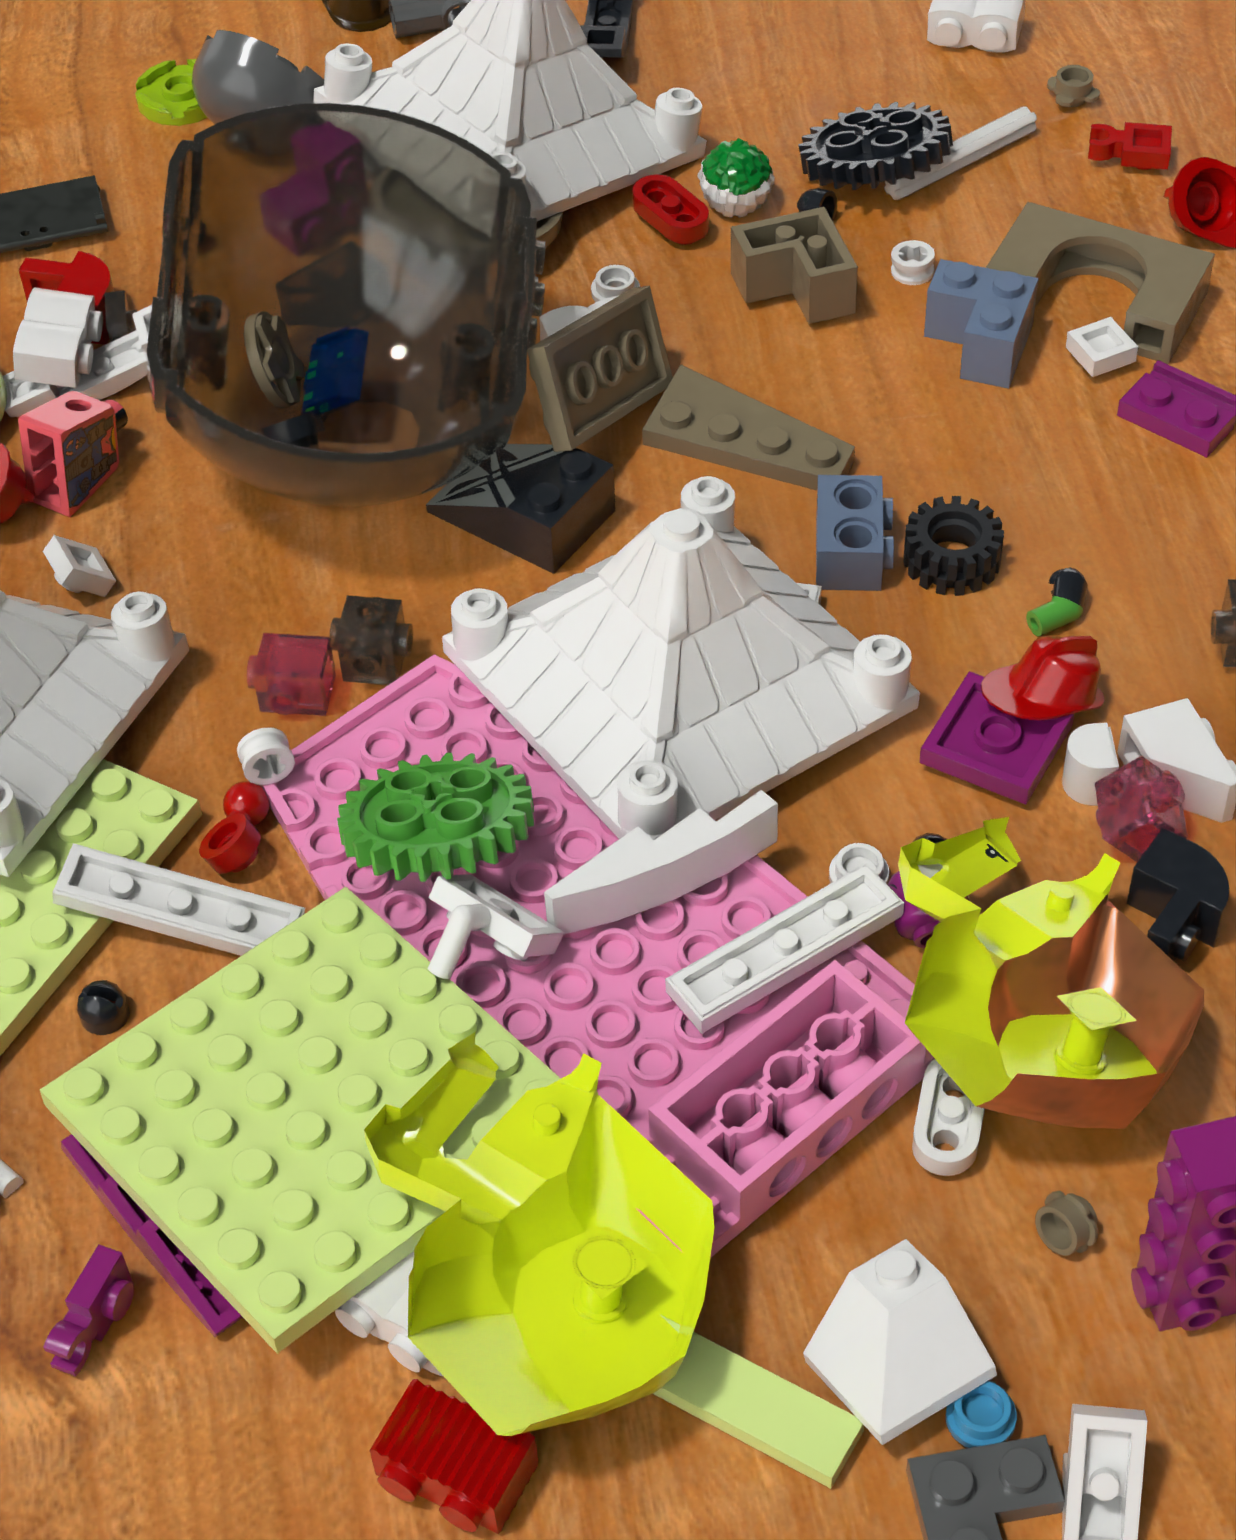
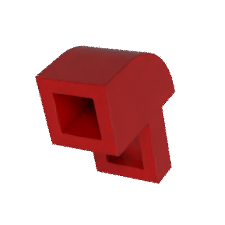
(83, 276)

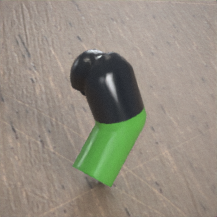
(1066, 603)

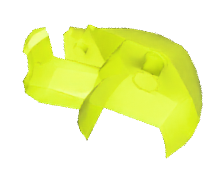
(542, 1271)

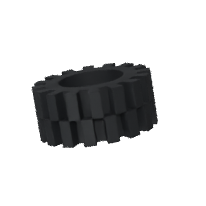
(957, 524)

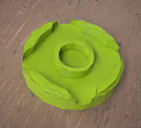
(167, 94)

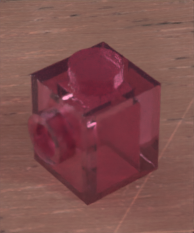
(292, 674)

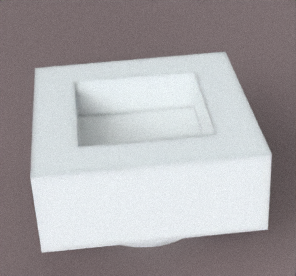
(1101, 346)
(78, 566)

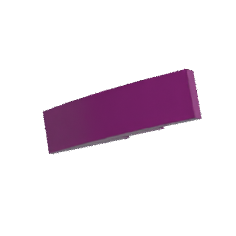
(162, 1253)

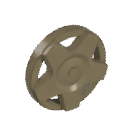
(273, 359)

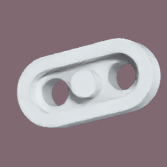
(945, 1121)

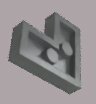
(978, 1487)

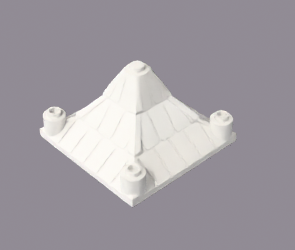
(530, 97)
(678, 671)
(67, 699)

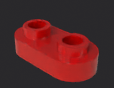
(671, 209)

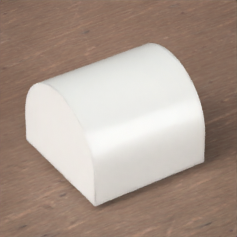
(1088, 759)

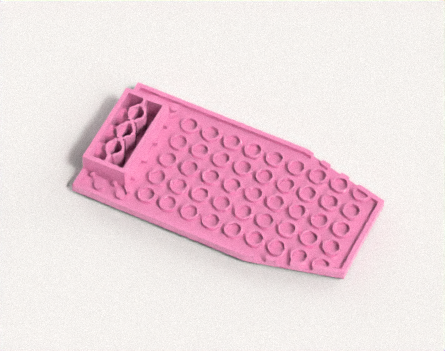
(730, 1107)

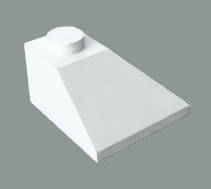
(897, 1343)

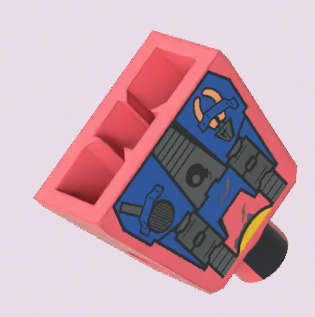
(70, 449)

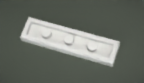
(169, 901)
(783, 948)

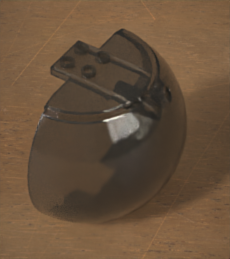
(336, 227)

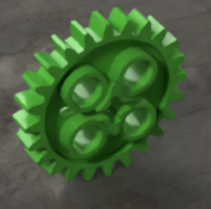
(436, 816)

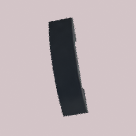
(608, 26)

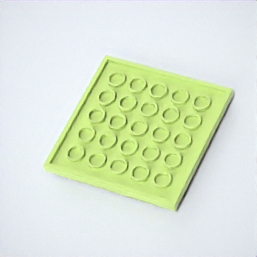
(251, 1107)

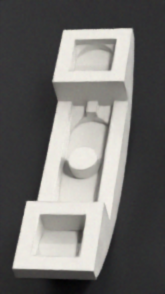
(112, 370)

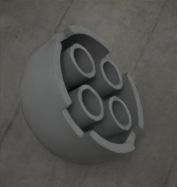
(247, 75)

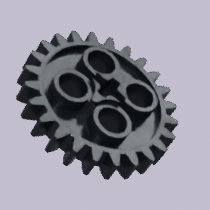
(876, 145)

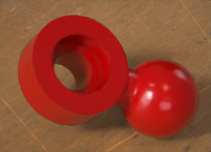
(235, 839)

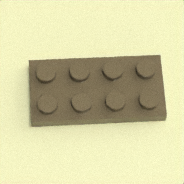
(600, 368)

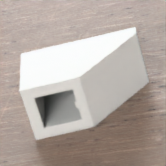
(1184, 744)

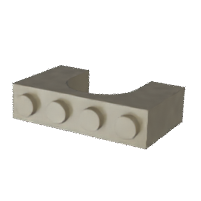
(1162, 274)

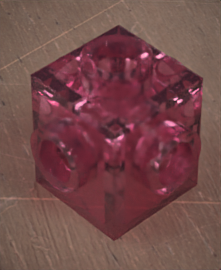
(1137, 805)

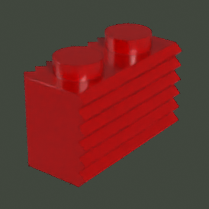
(453, 1459)

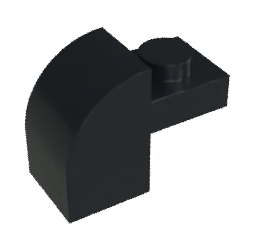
(1182, 891)

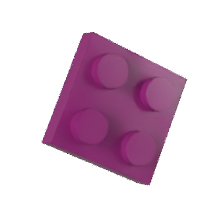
(991, 746)

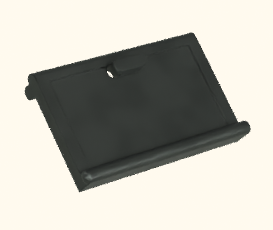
(50, 214)

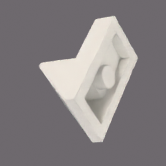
(1103, 1473)

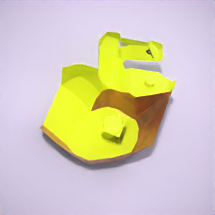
(1047, 994)

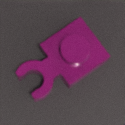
(94, 1302)

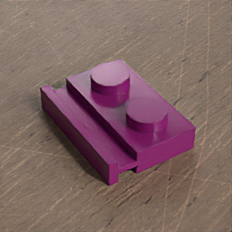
(1180, 408)

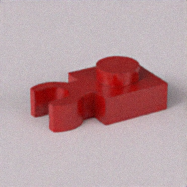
(1137, 145)

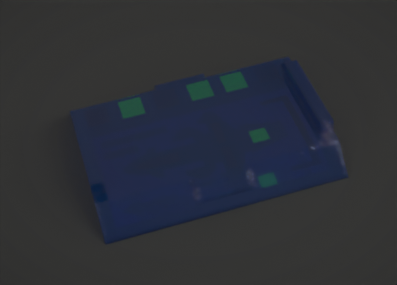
(335, 370)

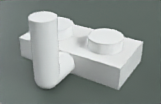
(480, 907)

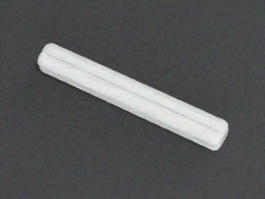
(969, 150)

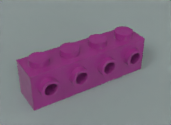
(1191, 1230)

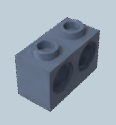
(850, 532)

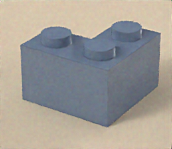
(985, 313)

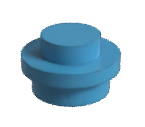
(982, 1416)

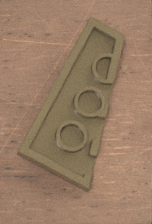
(738, 432)

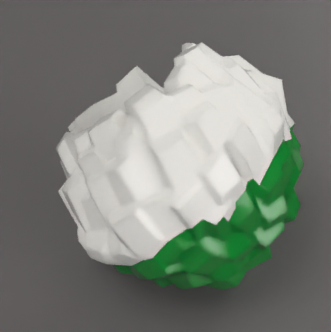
(736, 178)

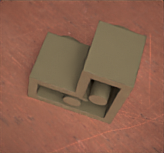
(796, 256)

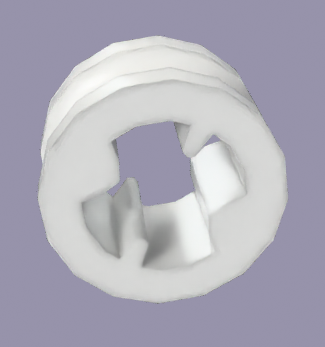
(912, 262)
(256, 760)

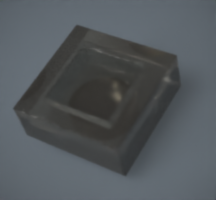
(118, 316)

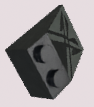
(531, 501)

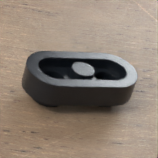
(298, 430)

